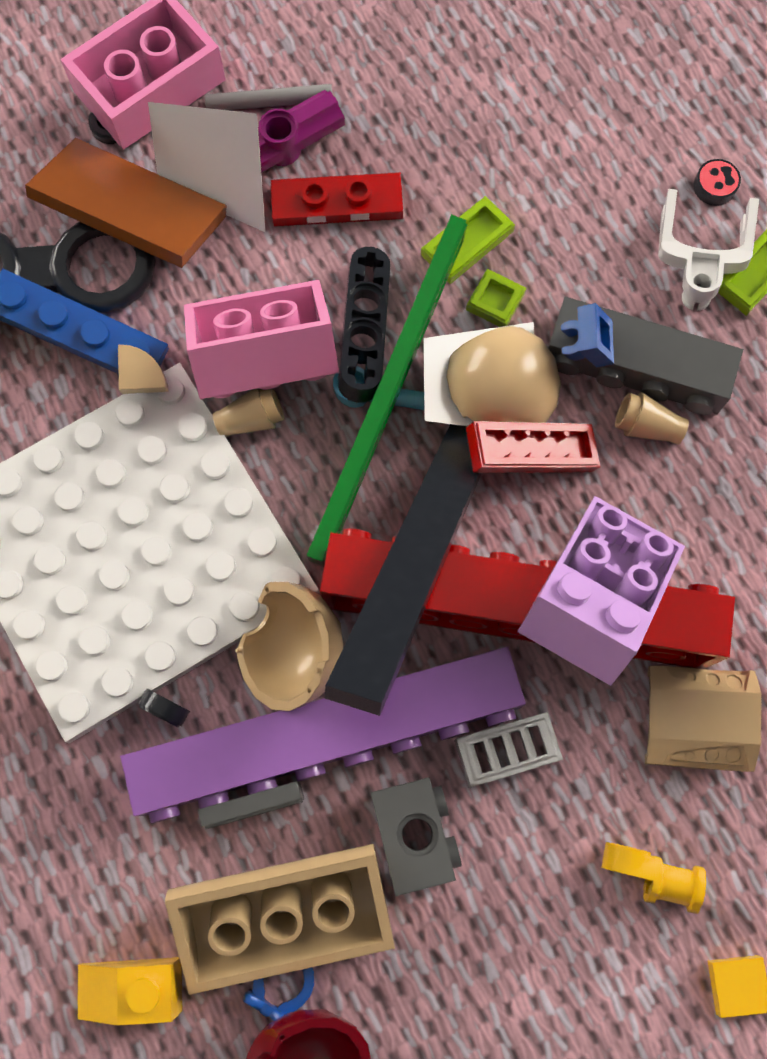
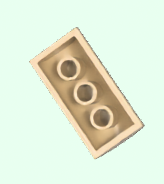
(280, 919)

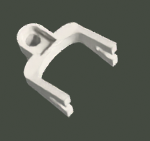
(705, 265)

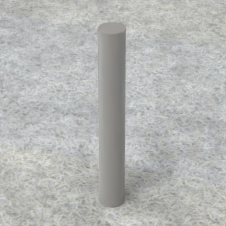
(263, 97)

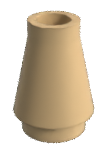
(249, 413)
(648, 419)

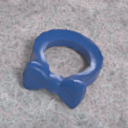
(257, 1000)

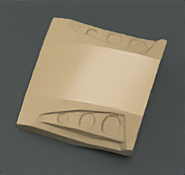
(704, 718)

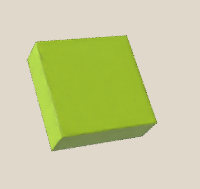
(496, 298)

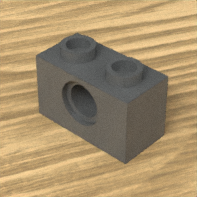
(409, 867)

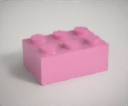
(142, 59)
(260, 340)

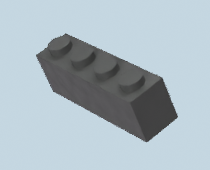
(656, 361)

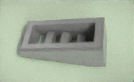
(469, 758)

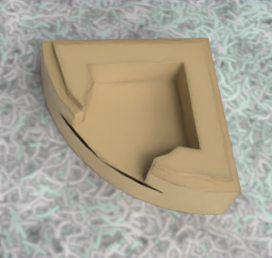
(139, 372)

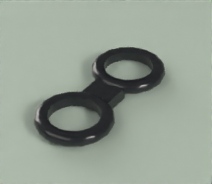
(51, 269)

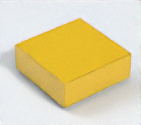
(738, 986)

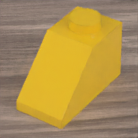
(130, 991)

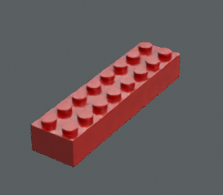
(497, 592)

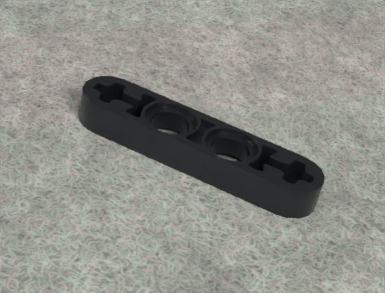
(364, 322)

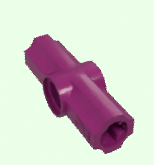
(299, 126)

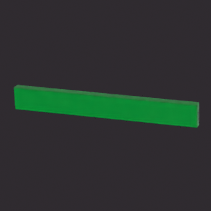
(389, 388)

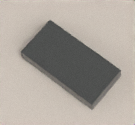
(251, 805)

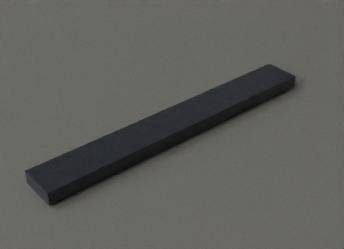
(406, 580)

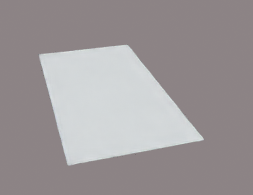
(212, 155)

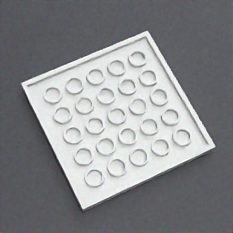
(132, 553)

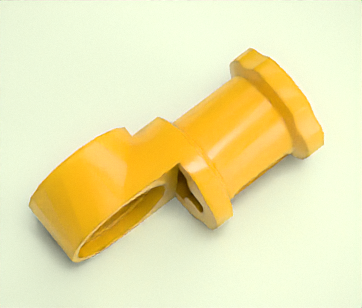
(661, 880)

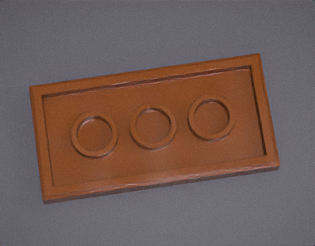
(127, 202)

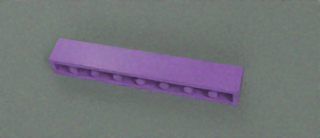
(318, 734)

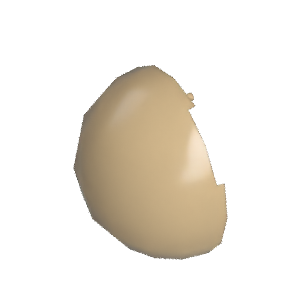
(504, 377)
(292, 648)

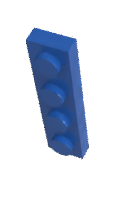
(70, 323)

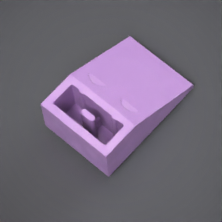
(603, 591)

